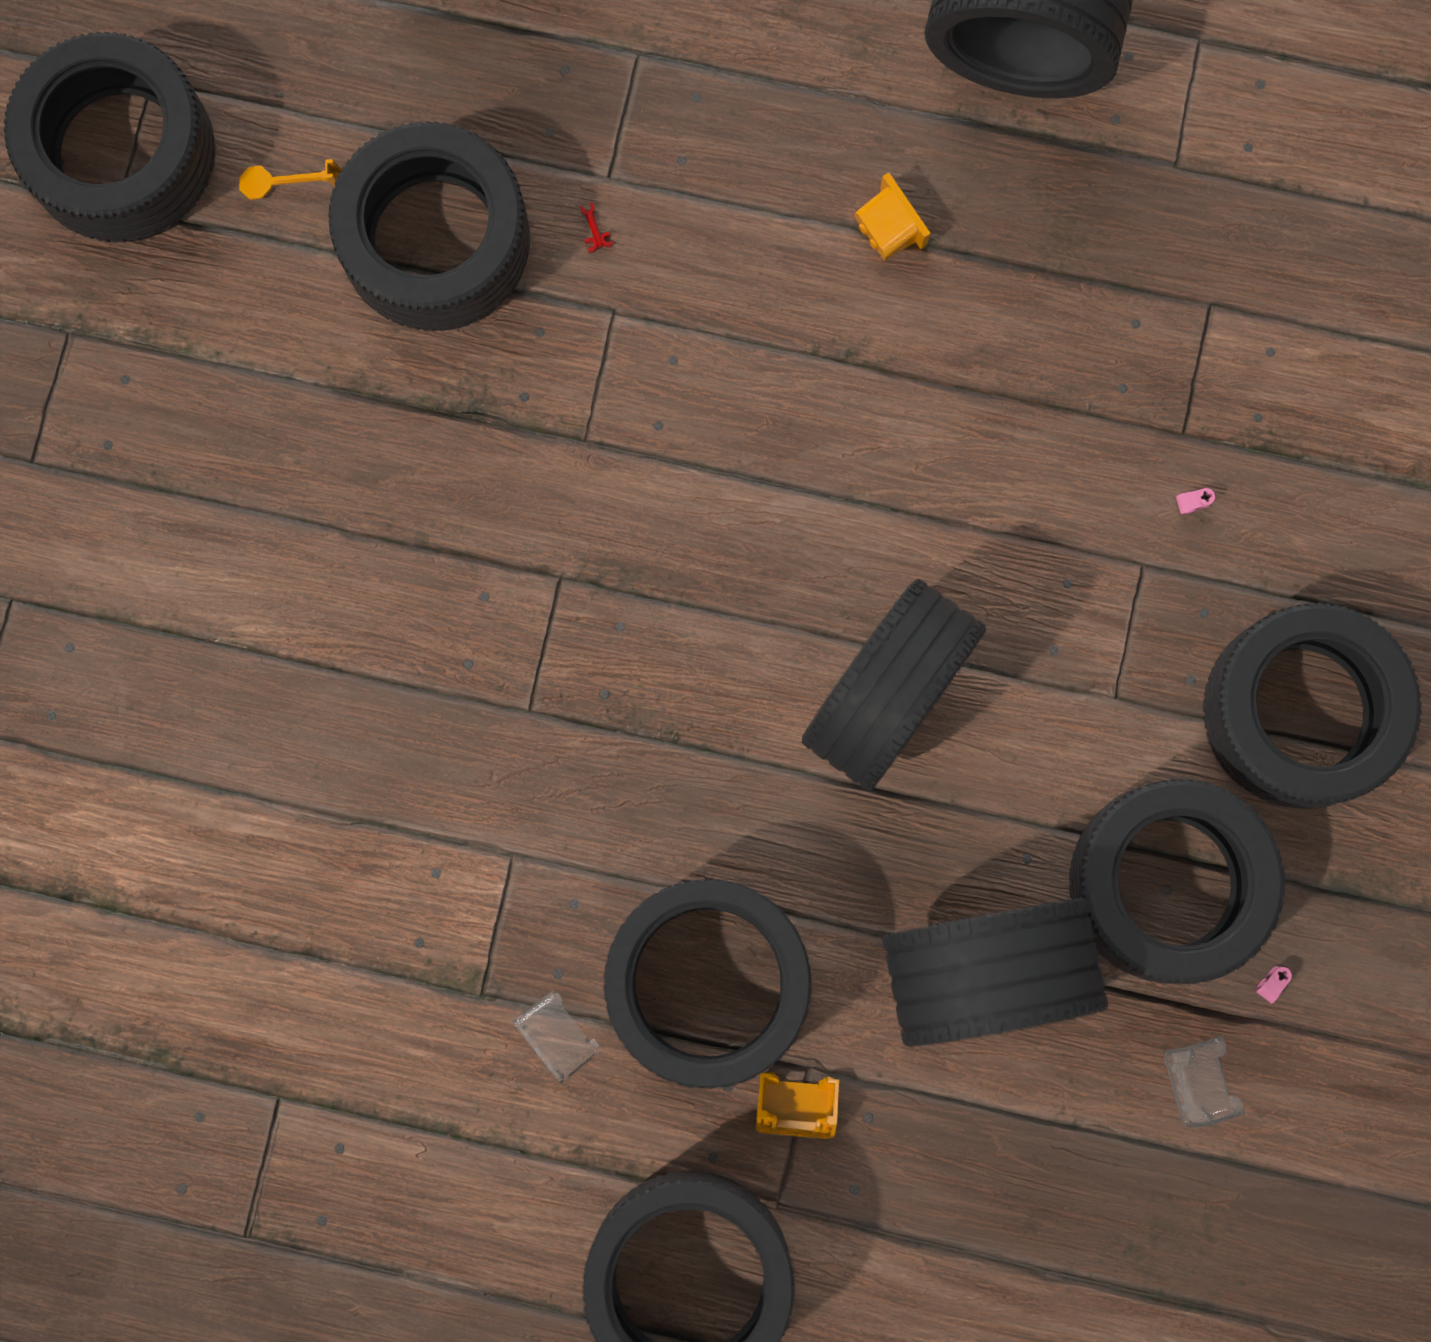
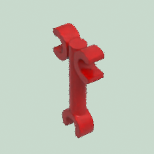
(598, 241)

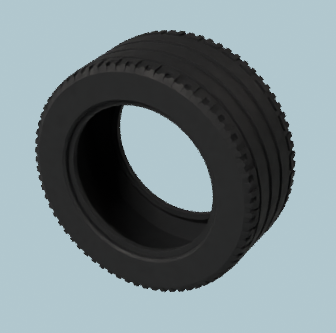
(68, 81)
(417, 156)
(1381, 676)
(893, 684)
(1252, 867)

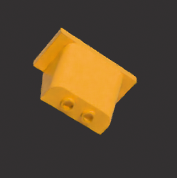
(891, 221)

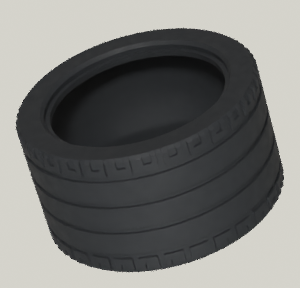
(1030, 44)
(995, 973)
(646, 1045)
(681, 1192)

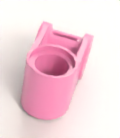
(1192, 501)
(1272, 986)

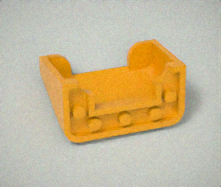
(797, 1107)

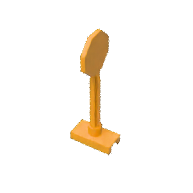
(257, 181)

